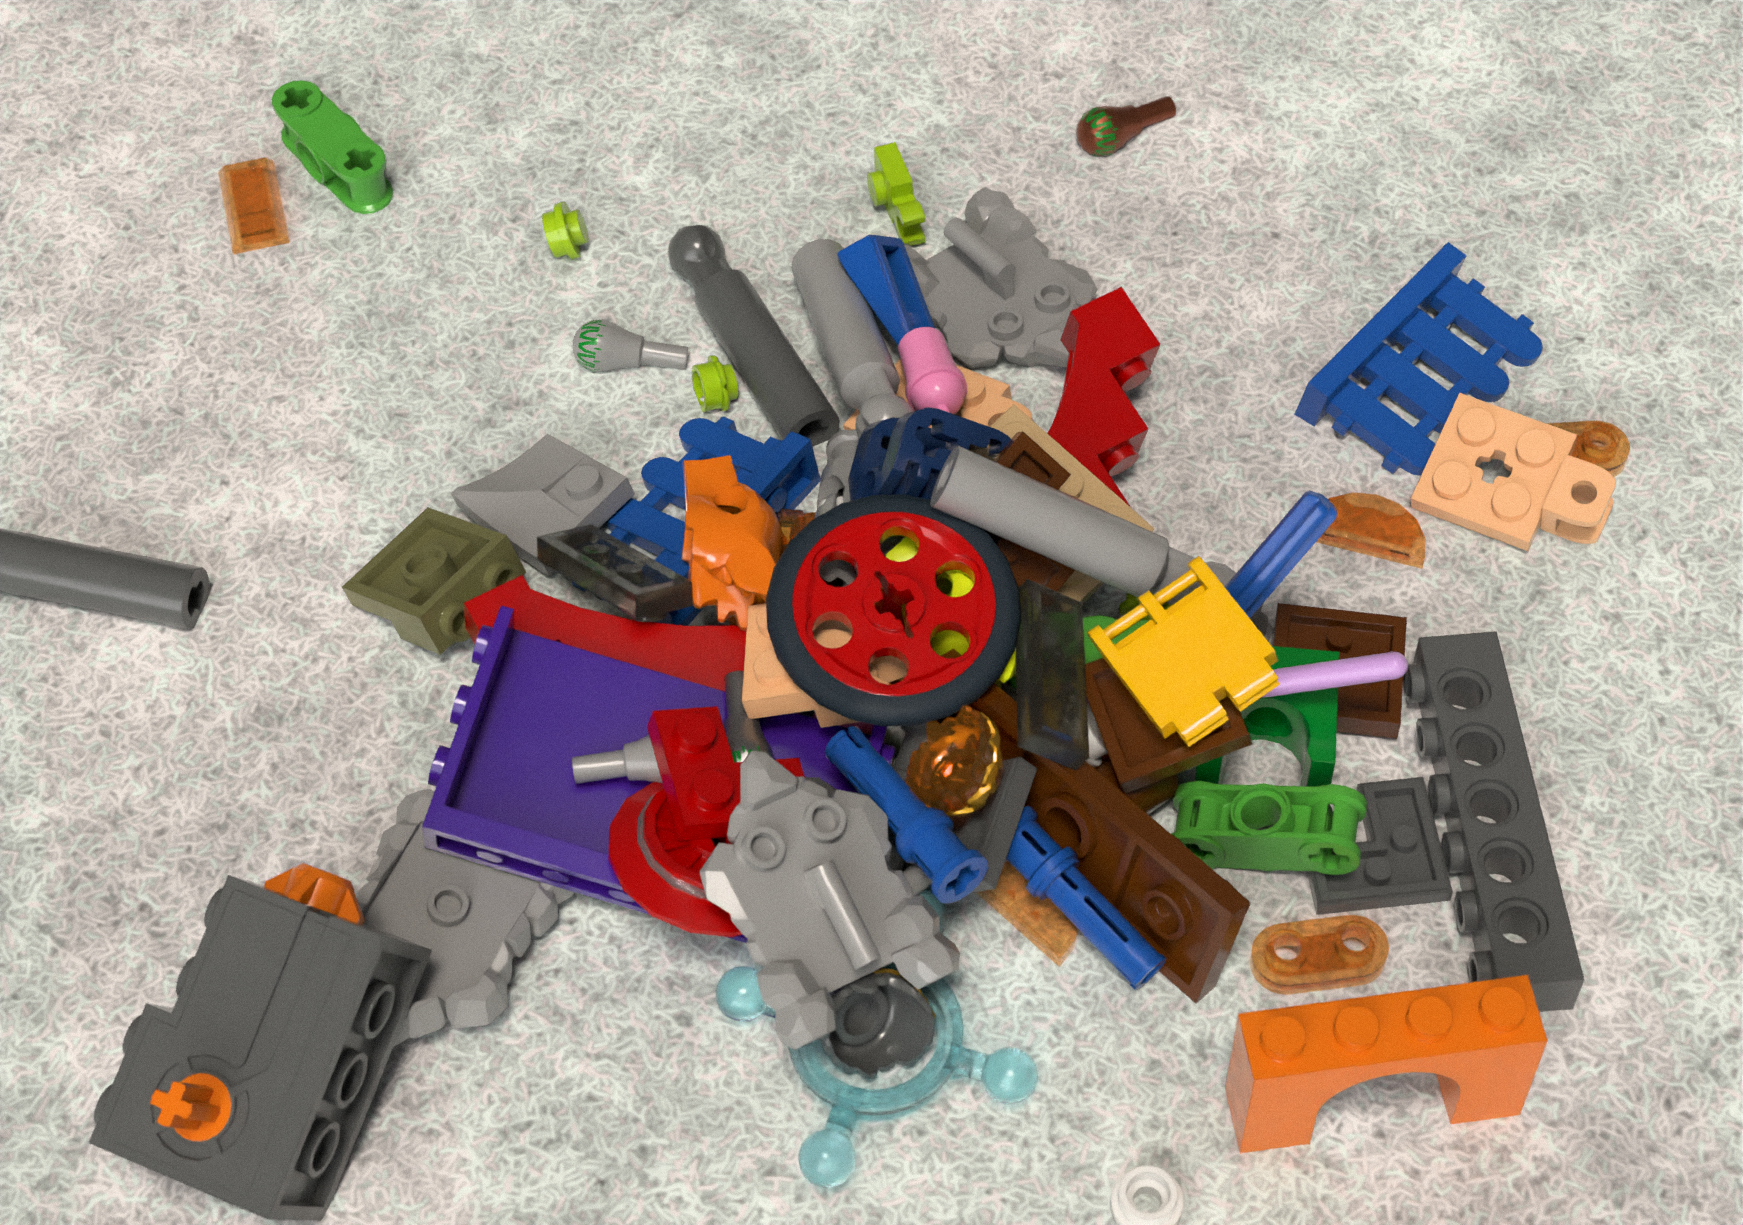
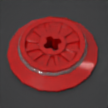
(662, 870)

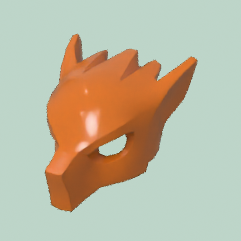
(728, 540)

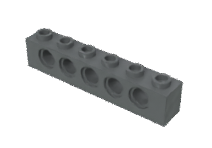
(1473, 675)

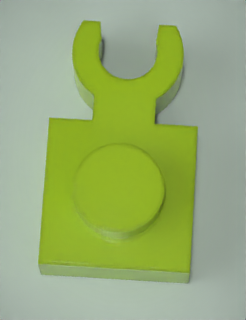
(893, 187)

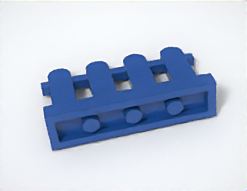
(1424, 338)
(775, 469)

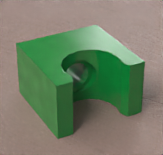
(1297, 721)

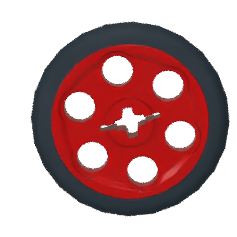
(841, 676)

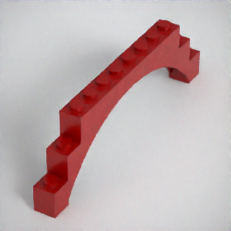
(1092, 423)

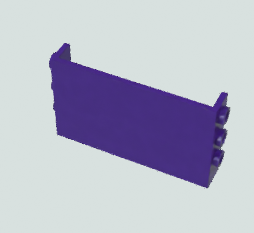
(509, 775)

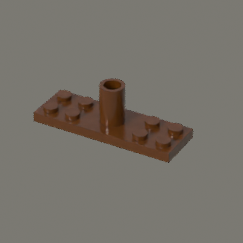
(1130, 857)

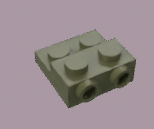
(429, 575)

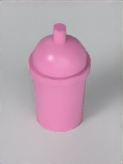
(931, 371)

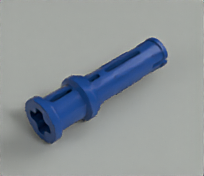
(921, 832)
(1055, 876)

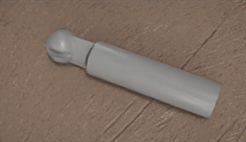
(848, 335)
(1061, 526)

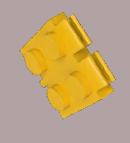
(1189, 655)

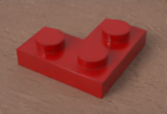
(699, 770)

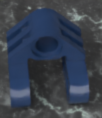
(915, 452)

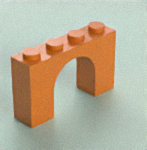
(1293, 1059)

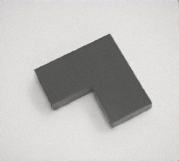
(1397, 862)

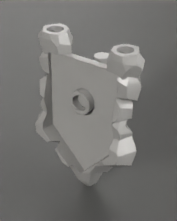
(1000, 288)
(818, 897)
(460, 911)

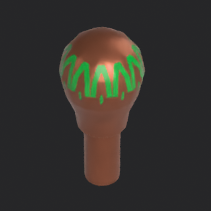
(1109, 128)

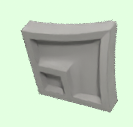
(543, 494)

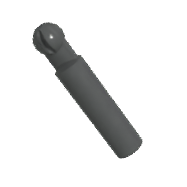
(752, 337)
(102, 579)

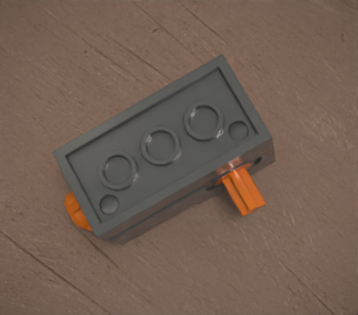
(267, 1049)

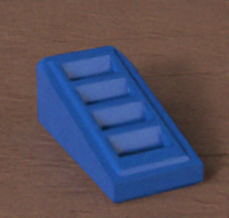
(887, 282)

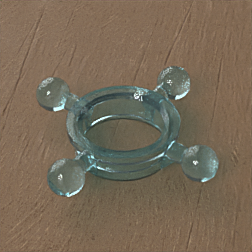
(828, 1155)

